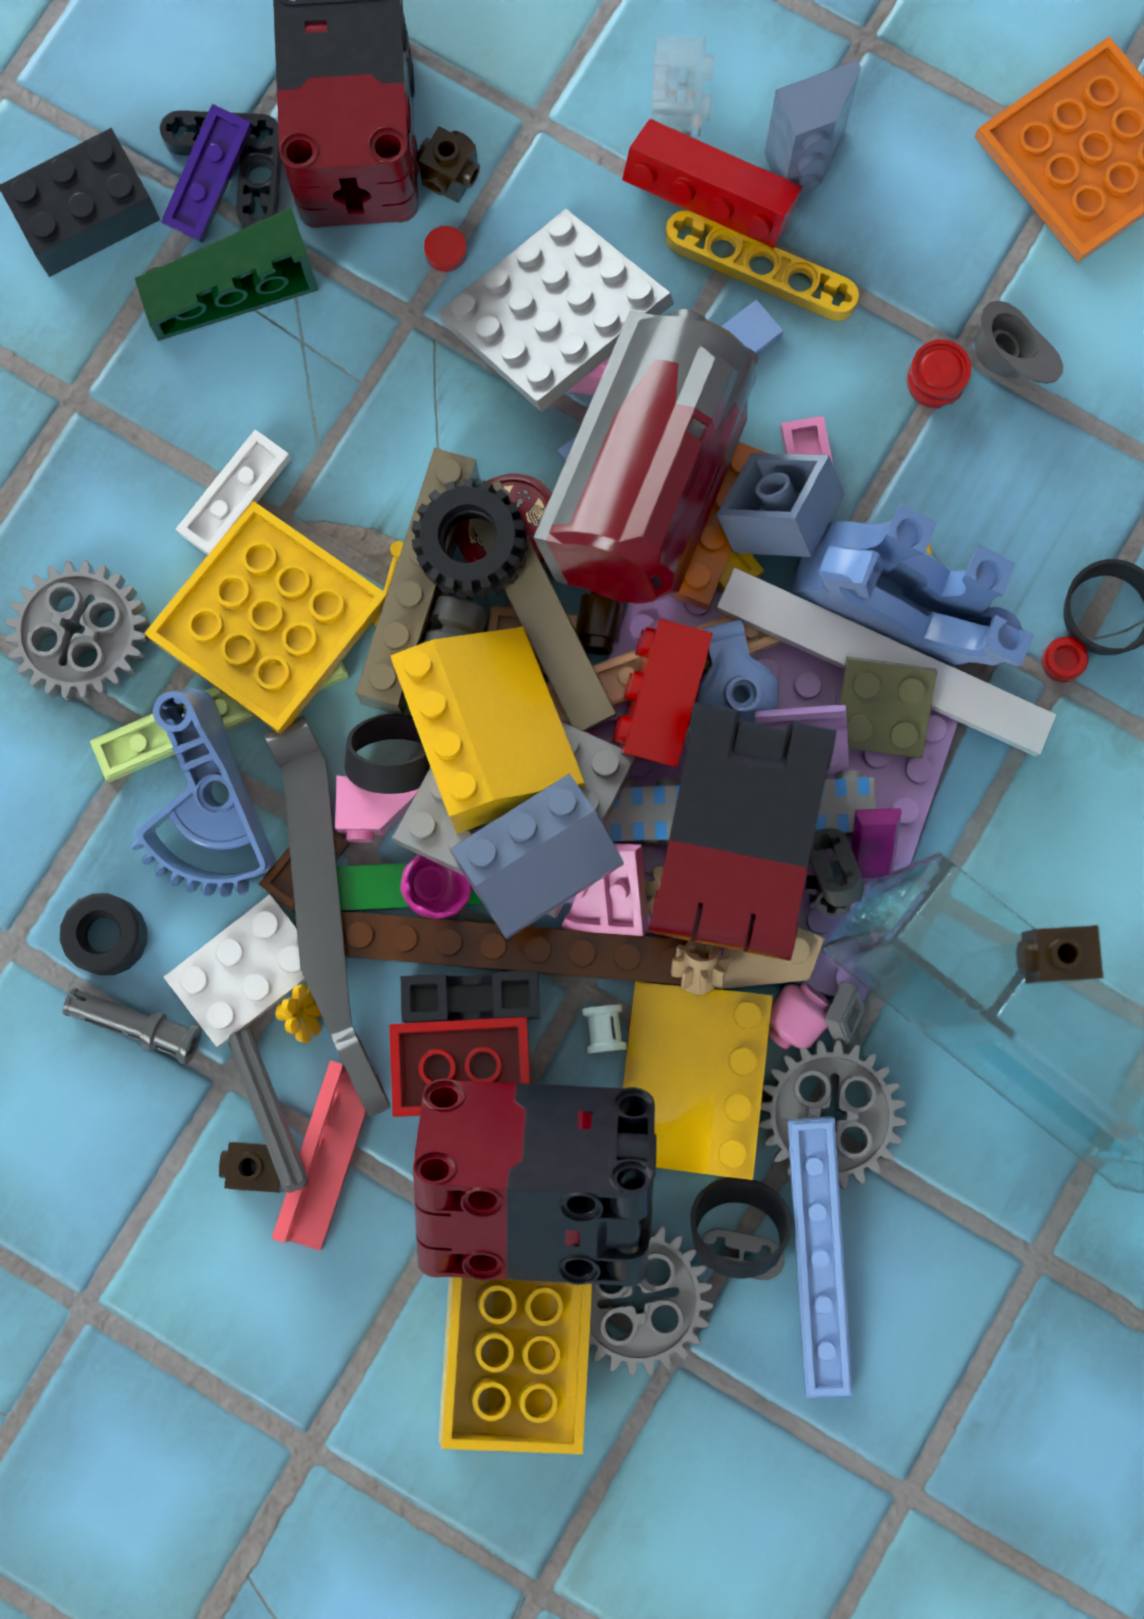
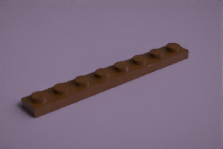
(530, 949)

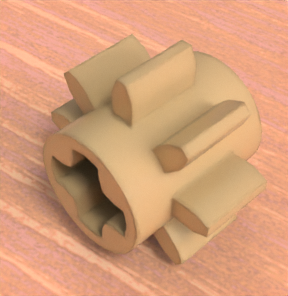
(699, 967)

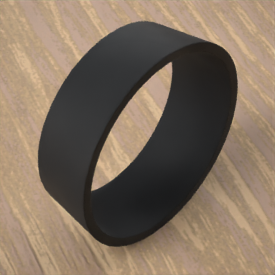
(1109, 567)
(384, 777)
(748, 1192)

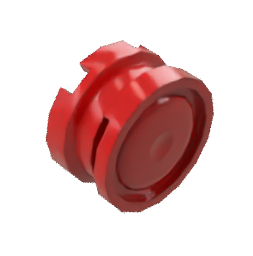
(938, 373)

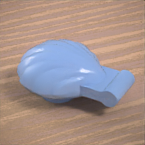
(735, 677)

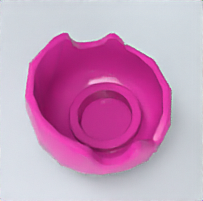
(433, 888)

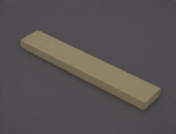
(553, 637)

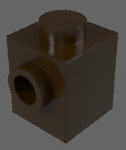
(1060, 954)
(249, 1168)

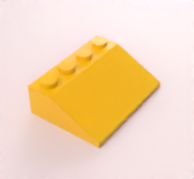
(484, 722)
(705, 1074)
(515, 1366)

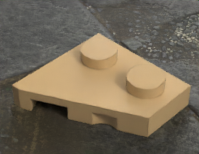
(755, 970)

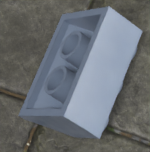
(809, 125)
(537, 856)

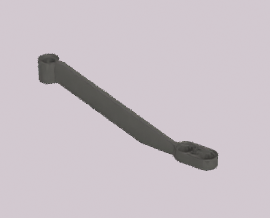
(318, 900)

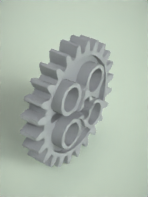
(41, 618)
(872, 1119)
(646, 1341)

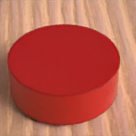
(445, 248)
(1064, 659)

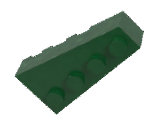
(228, 278)

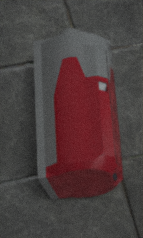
(648, 458)

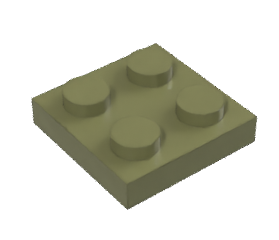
(887, 705)

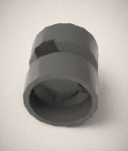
(455, 618)

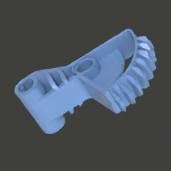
(204, 757)

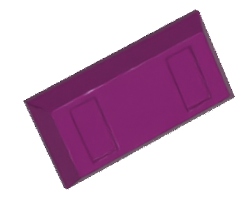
(875, 840)

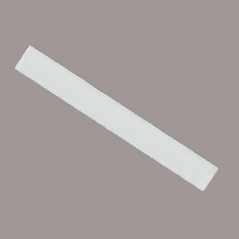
(835, 637)

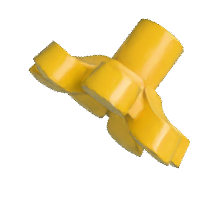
(300, 1014)

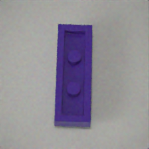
(207, 173)

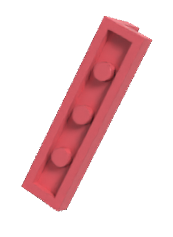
(326, 1159)

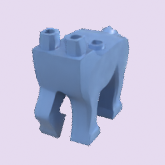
(899, 590)

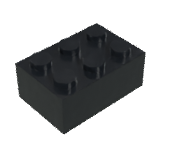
(79, 202)

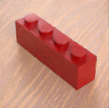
(711, 183)

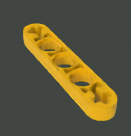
(774, 282)

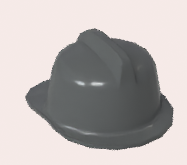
(1013, 347)

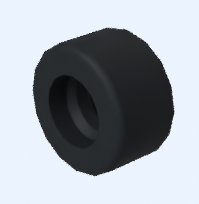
(78, 921)

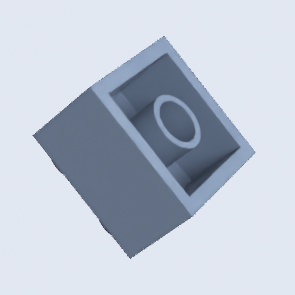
(781, 504)

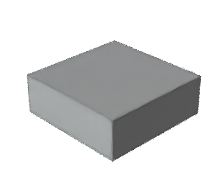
(845, 1013)

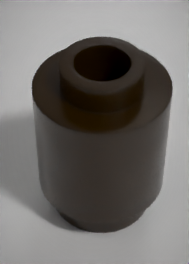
(599, 623)

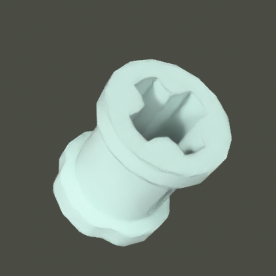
(604, 1029)

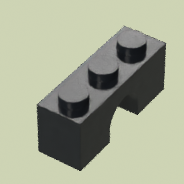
(470, 997)

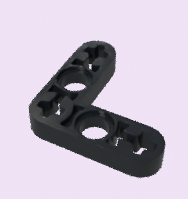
(253, 156)

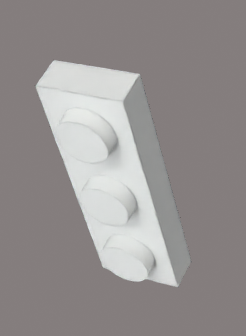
(240, 482)

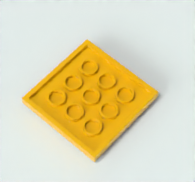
(267, 617)

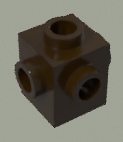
(448, 163)

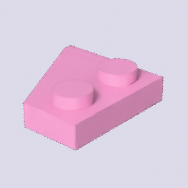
(616, 901)

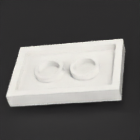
(240, 971)

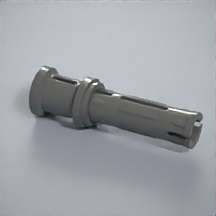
(151, 1030)

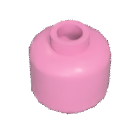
(798, 1016)

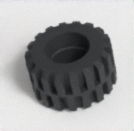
(450, 509)

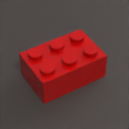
(662, 692)
(455, 1051)

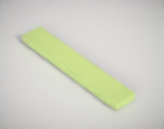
(147, 743)

